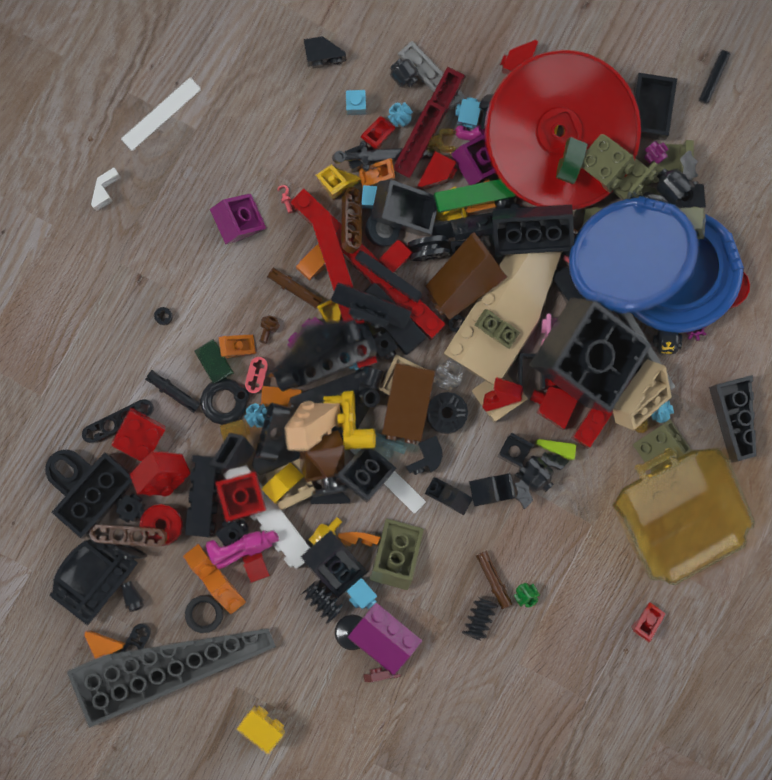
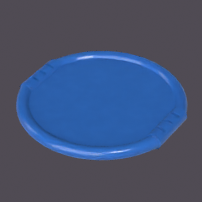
(633, 254)
(708, 289)

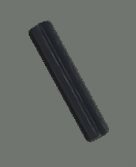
(714, 77)

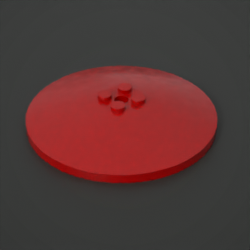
(548, 92)

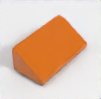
(275, 395)

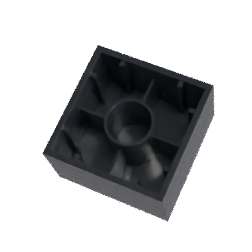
(590, 354)

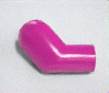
(464, 134)

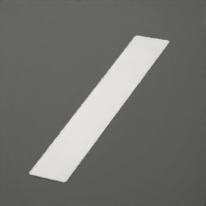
(161, 114)
(402, 490)

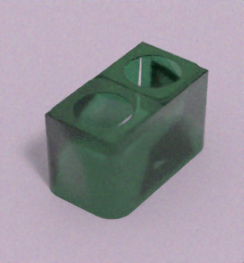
(211, 360)

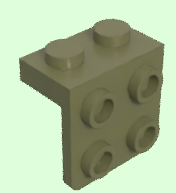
(608, 162)

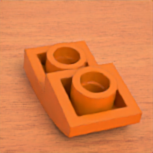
(312, 263)
(350, 538)

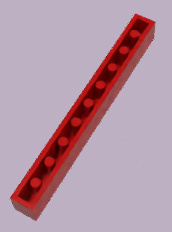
(421, 315)

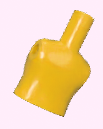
(323, 529)

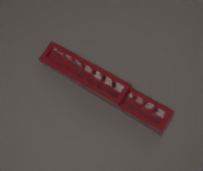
(429, 122)

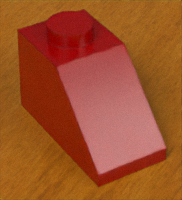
(517, 56)
(437, 172)

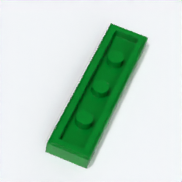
(471, 195)

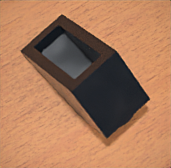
(233, 453)

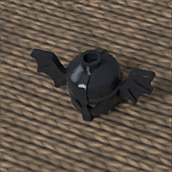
(674, 183)
(537, 476)

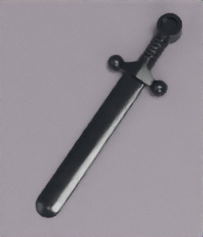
(374, 155)

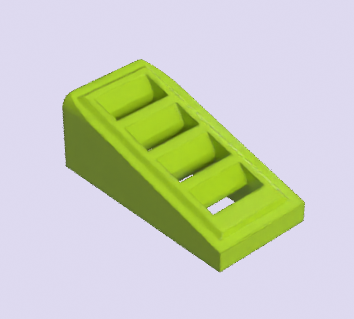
(565, 450)

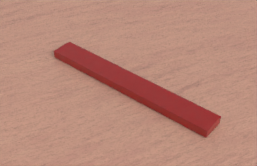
(335, 264)

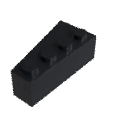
(736, 417)
(202, 498)

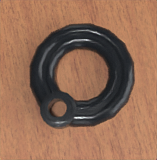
(224, 418)

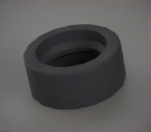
(189, 616)

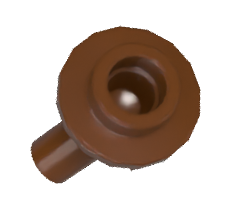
(269, 324)

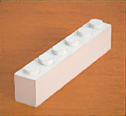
(274, 519)

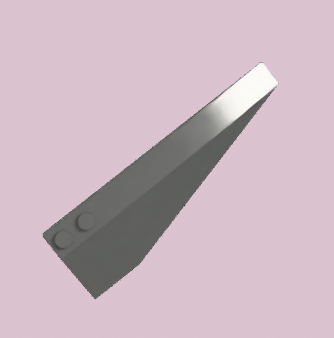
(136, 677)

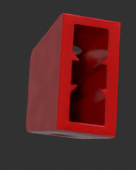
(554, 405)

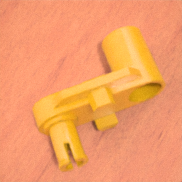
(352, 437)

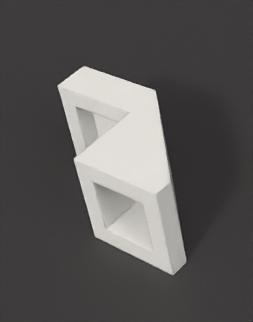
(100, 195)

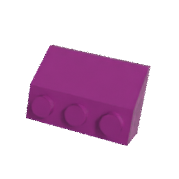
(384, 639)

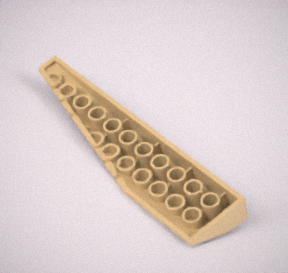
(513, 300)

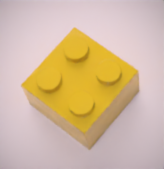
(261, 729)

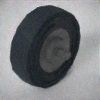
(381, 234)

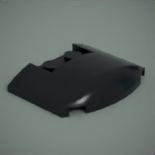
(90, 578)

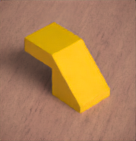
(282, 482)

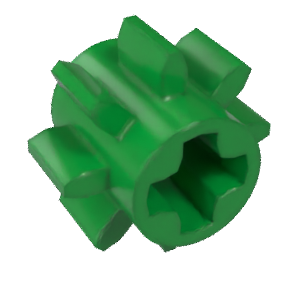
(526, 595)

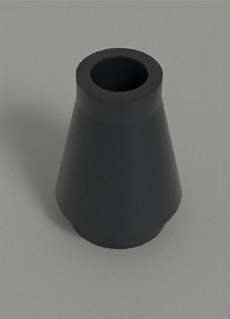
(132, 598)

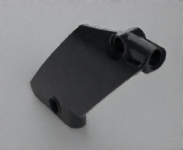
(274, 452)

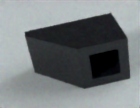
(322, 51)
(448, 495)

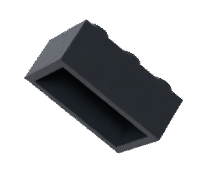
(655, 104)
(404, 208)

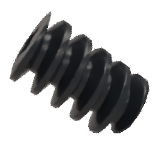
(322, 601)
(480, 618)

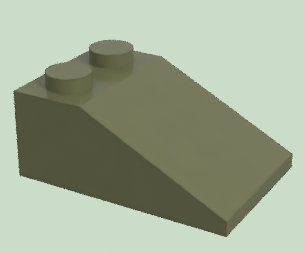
(397, 554)

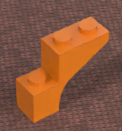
(214, 579)

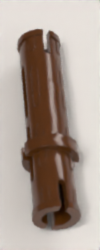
(298, 290)
(494, 580)

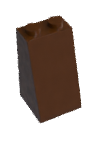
(464, 278)
(408, 403)

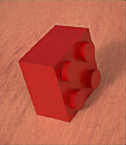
(138, 435)
(160, 473)
(241, 496)

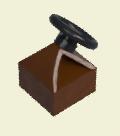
(324, 463)

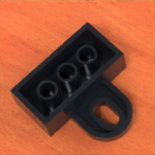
(89, 491)

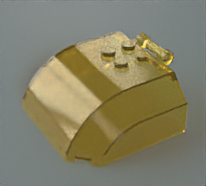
(684, 514)

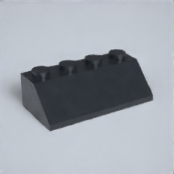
(533, 229)

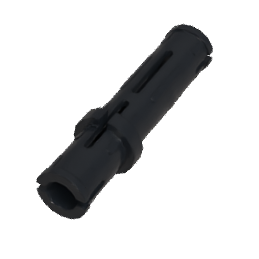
(172, 391)

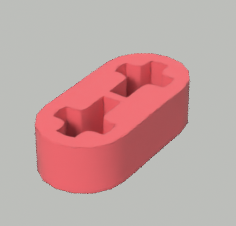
(252, 373)

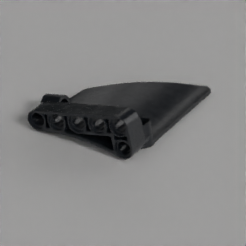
(319, 344)

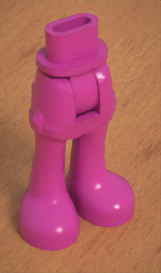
(247, 545)

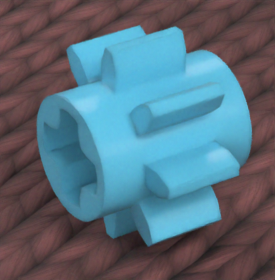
(400, 114)
(663, 413)
(255, 415)

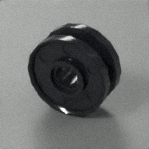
(429, 248)
(458, 408)

